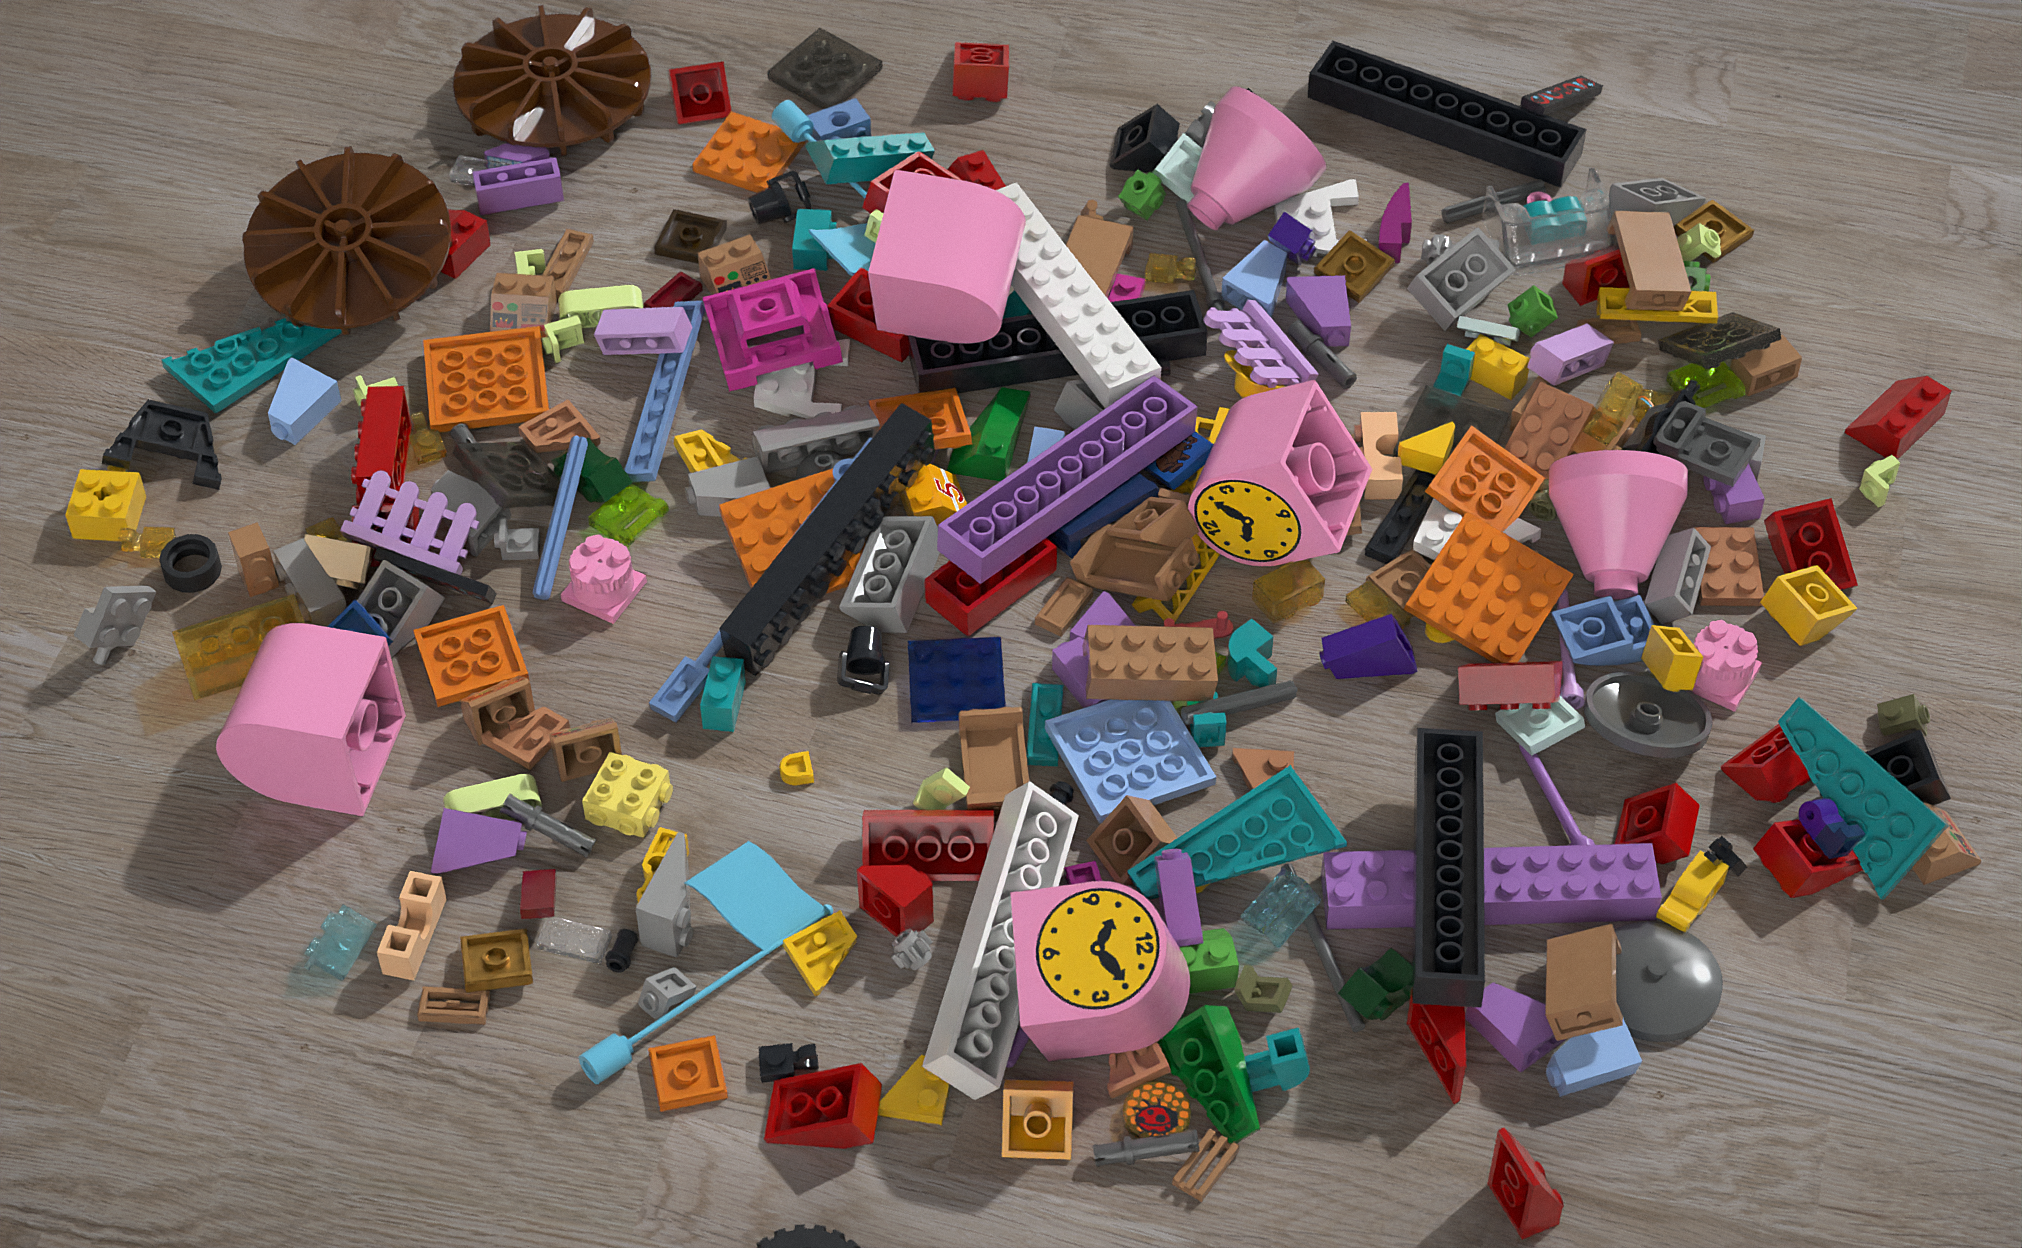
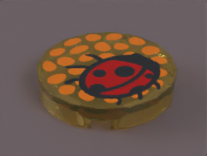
(1156, 1110)

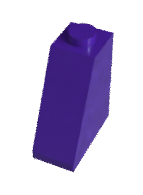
(1369, 650)

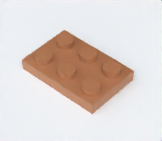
(1549, 428)
(1732, 568)

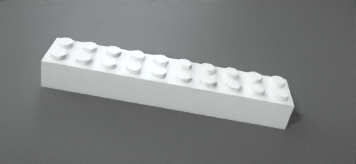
(1076, 310)
(981, 996)

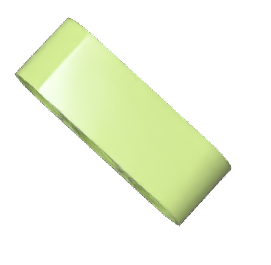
(591, 302)
(489, 797)

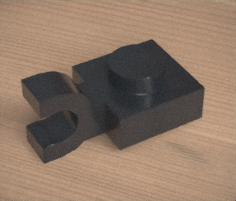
(1722, 852)
(781, 1061)

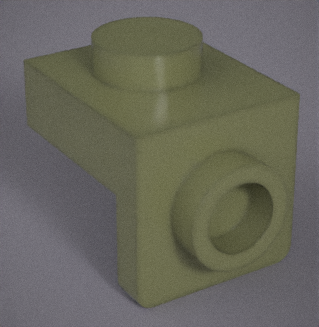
(1903, 715)
(1262, 993)

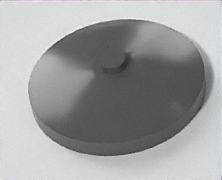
(1645, 717)
(1665, 981)

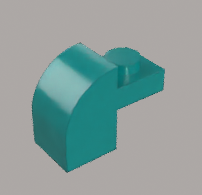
(1248, 655)
(1282, 1064)

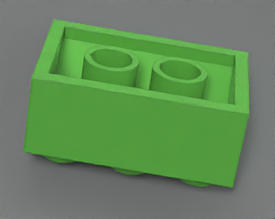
(1213, 962)

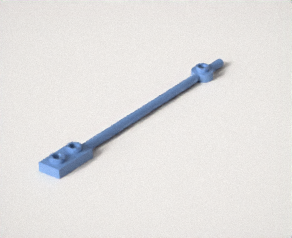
(691, 675)

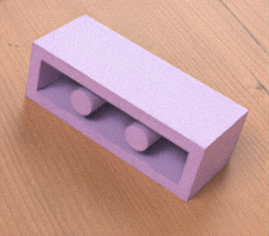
(643, 331)
(1570, 354)

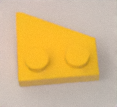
(702, 451)
(821, 949)
(917, 1096)

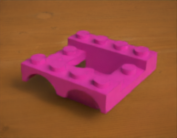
(742, 316)

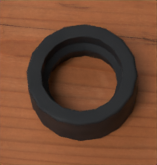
(197, 579)

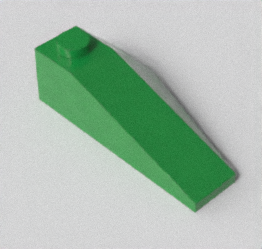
(993, 437)
(1211, 1064)

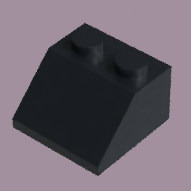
(1144, 140)
(1914, 766)

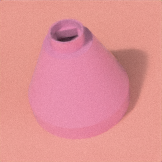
(1250, 161)
(1617, 513)

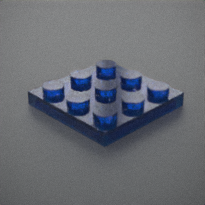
(954, 677)

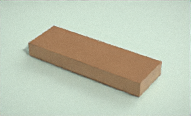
(568, 259)

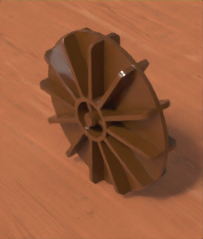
(552, 80)
(347, 240)

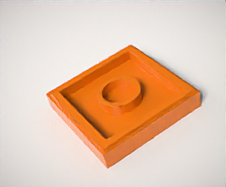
(687, 1073)

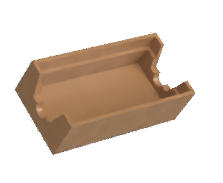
(1150, 663)

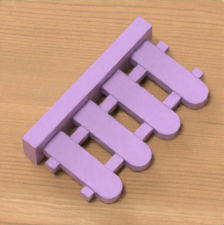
(1273, 348)
(395, 525)

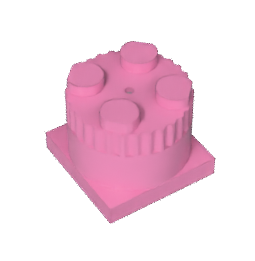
(602, 578)
(1727, 663)

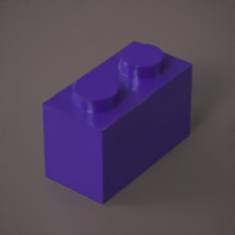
(1293, 238)

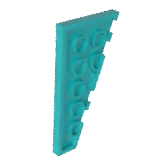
(244, 361)
(1893, 819)
(1257, 831)

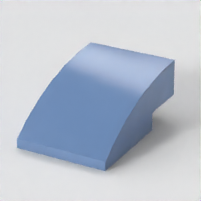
(1605, 630)

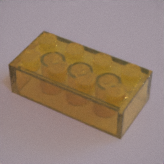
(222, 649)

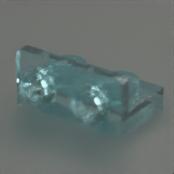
(1281, 907)
(341, 942)

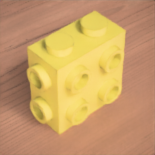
(627, 795)

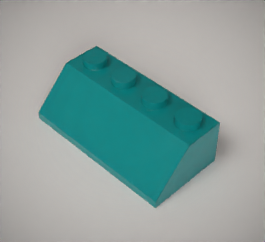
(864, 157)

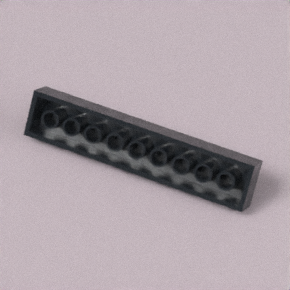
(1446, 113)
(1025, 352)
(828, 539)
(1448, 869)

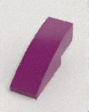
(1396, 223)

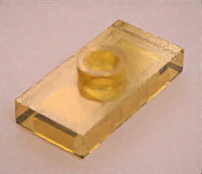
(1373, 604)

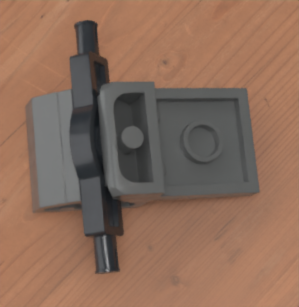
(1686, 435)

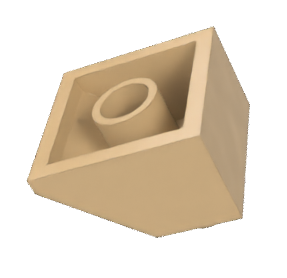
(342, 560)

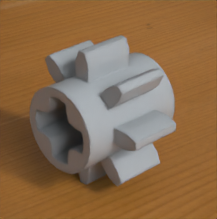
(1435, 248)
(911, 949)

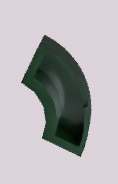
(600, 474)
(1380, 986)

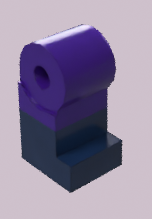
(1829, 828)

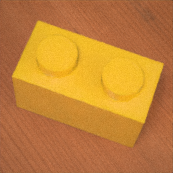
(1498, 367)
(1672, 658)

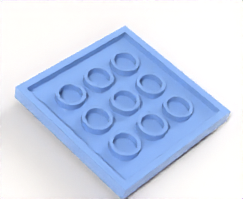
(1129, 751)

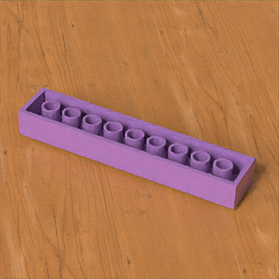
(1066, 479)
(1519, 885)

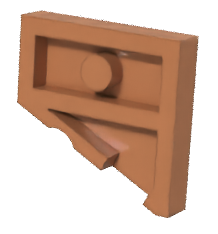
(556, 427)
(526, 737)
(1261, 764)
(1134, 1068)

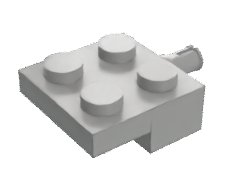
(115, 619)

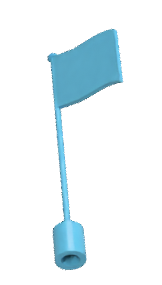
(844, 244)
(757, 903)

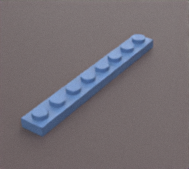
(662, 403)

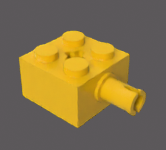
(105, 503)

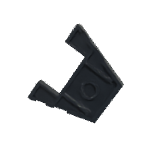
(171, 432)

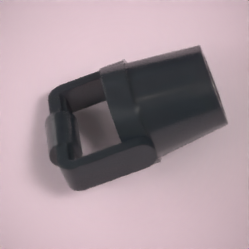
(772, 201)
(863, 657)

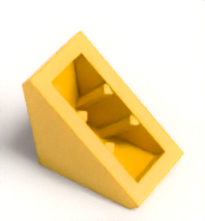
(1428, 450)

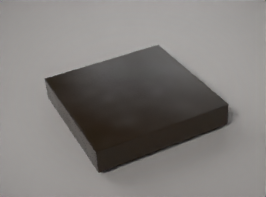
(689, 234)

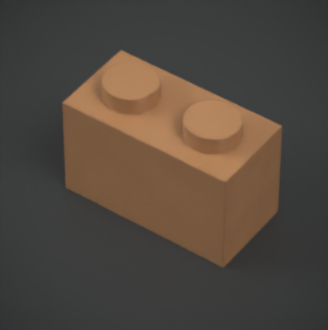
(1767, 367)
(253, 559)

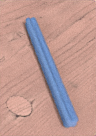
(560, 518)

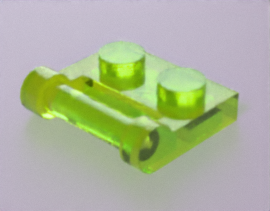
(1707, 379)
(622, 509)

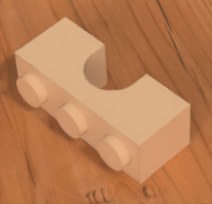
(1378, 436)
(406, 944)

